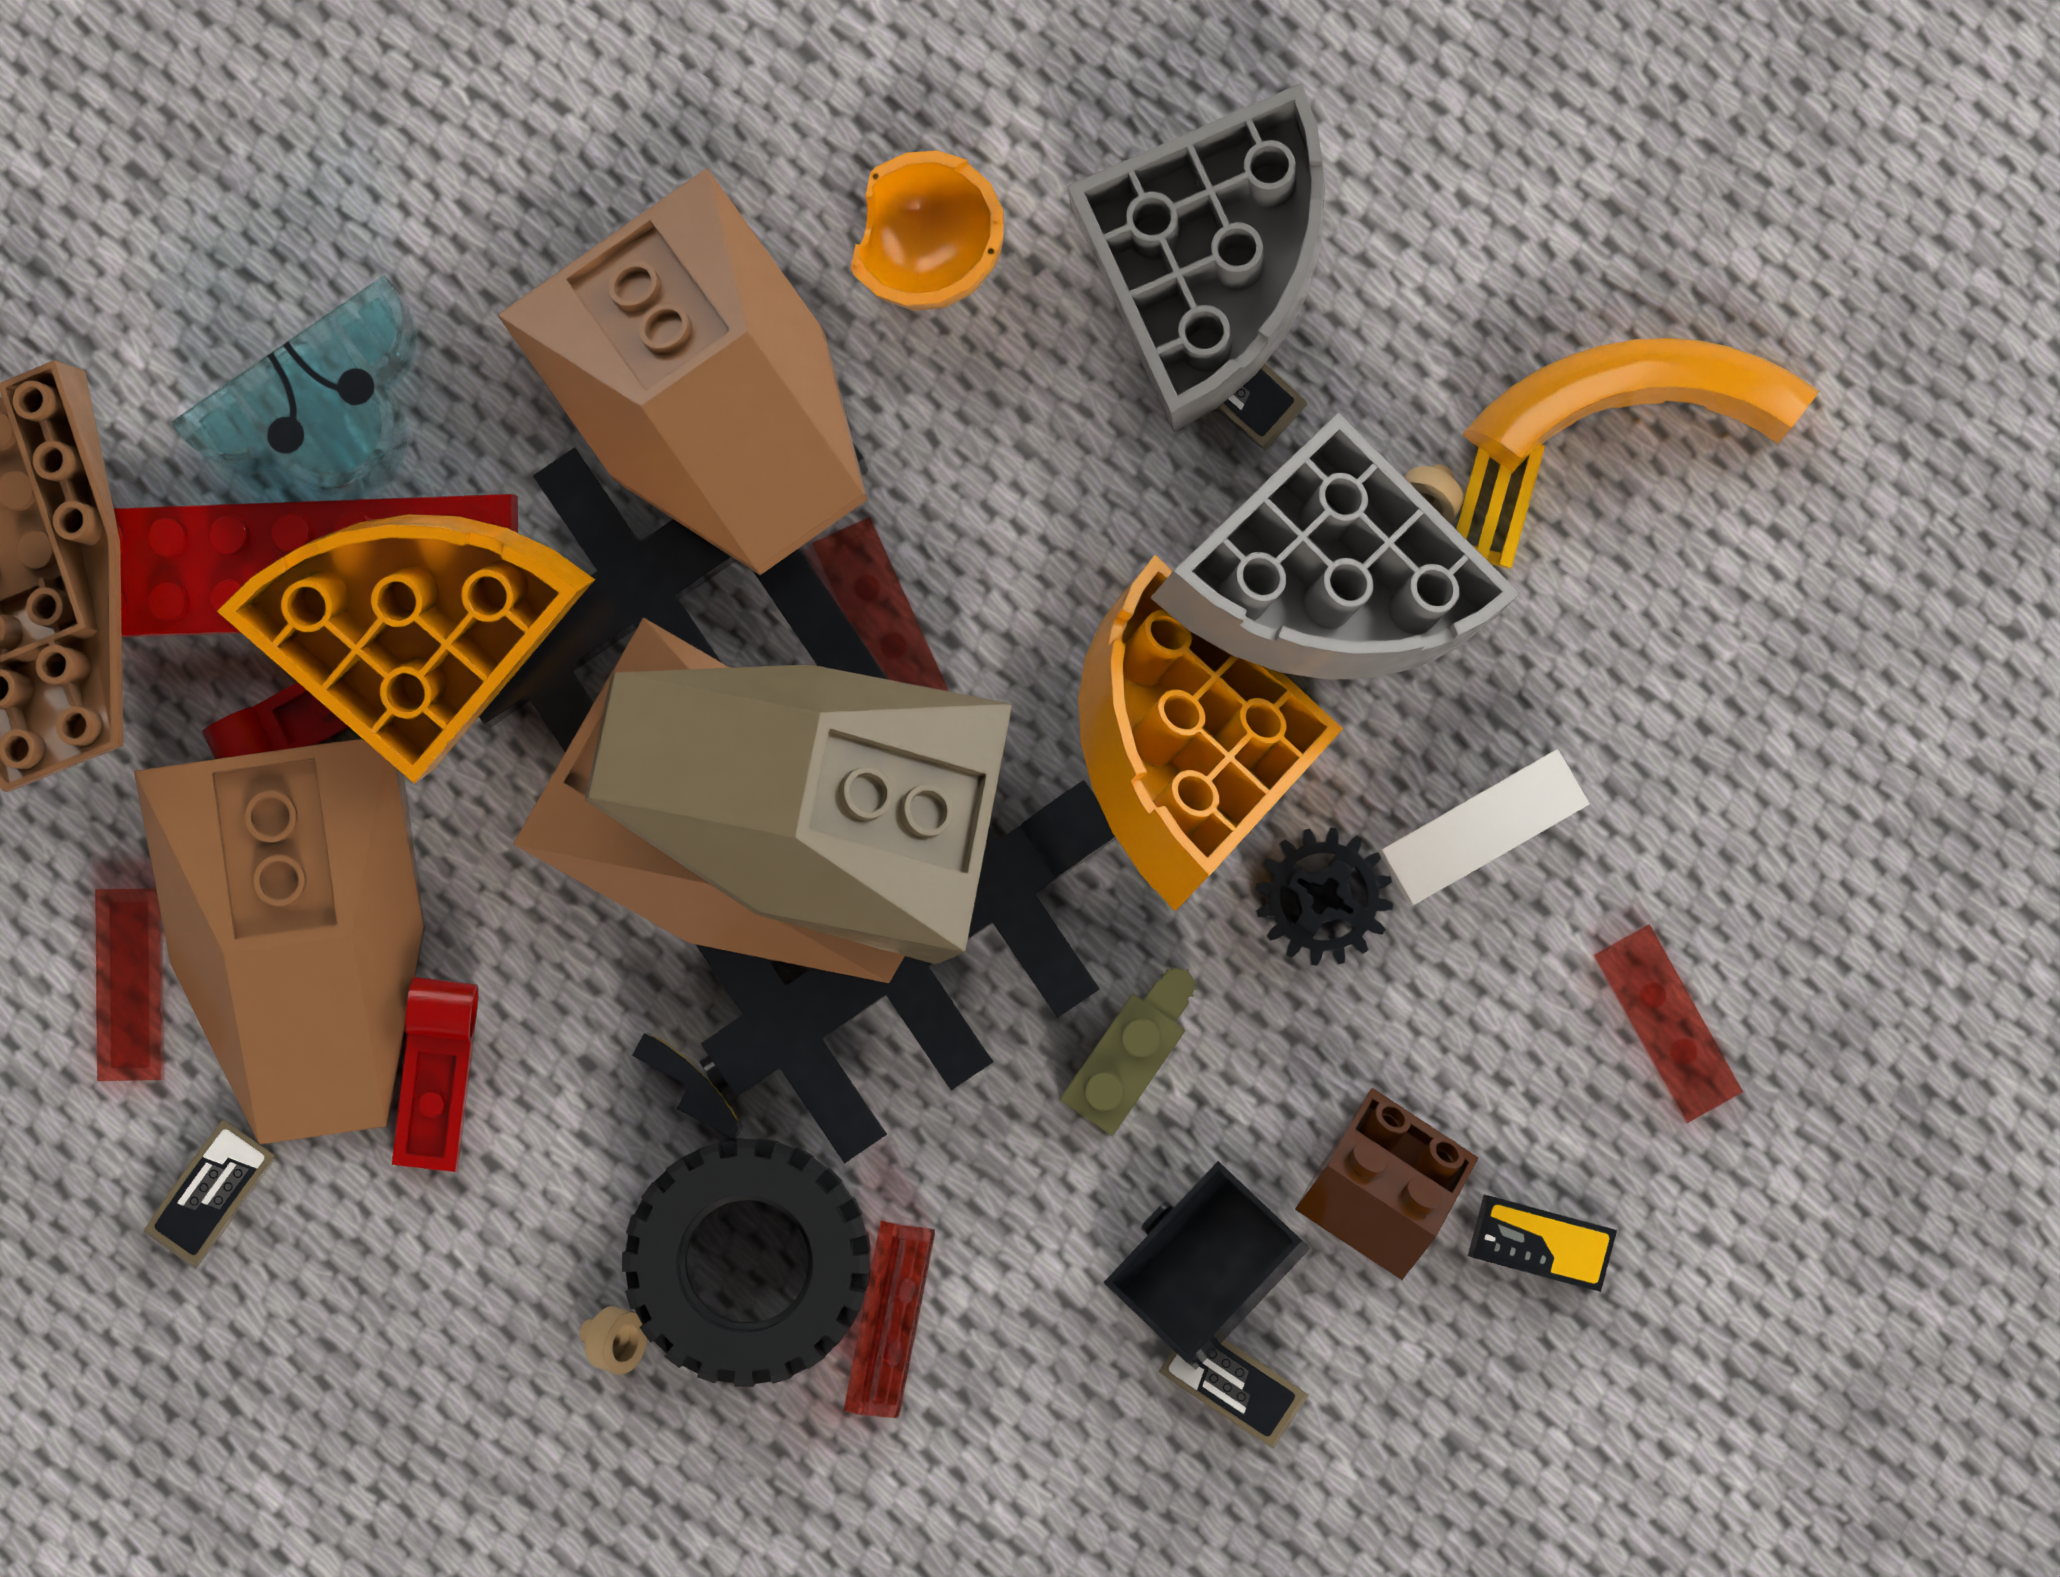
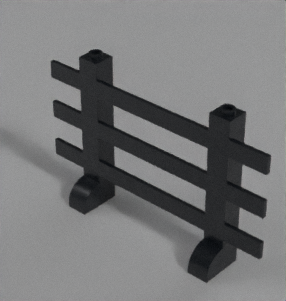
(779, 1021)

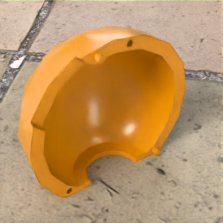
(928, 231)

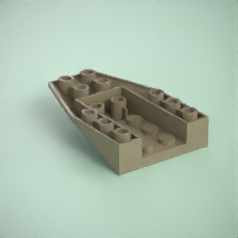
(811, 794)

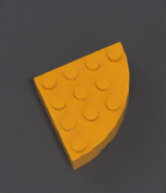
(408, 624)
(1186, 739)

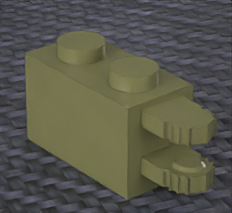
(1130, 1052)

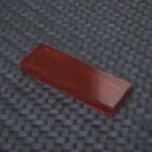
(877, 604)
(129, 985)
(1667, 1023)
(889, 1320)

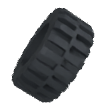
(660, 1278)

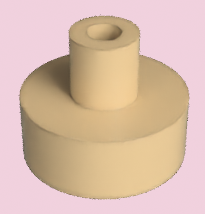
(1438, 488)
(614, 1340)

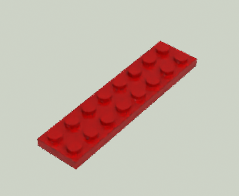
(194, 558)

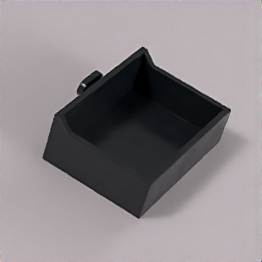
(1205, 1264)

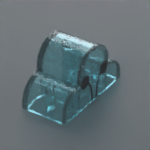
(319, 401)

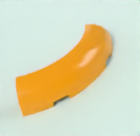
(1639, 374)

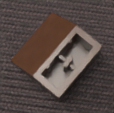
(1387, 1184)

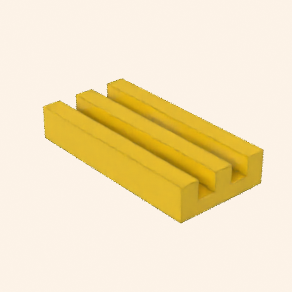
(1506, 557)

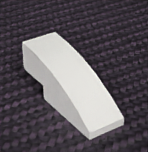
(1483, 828)

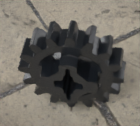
(1338, 871)

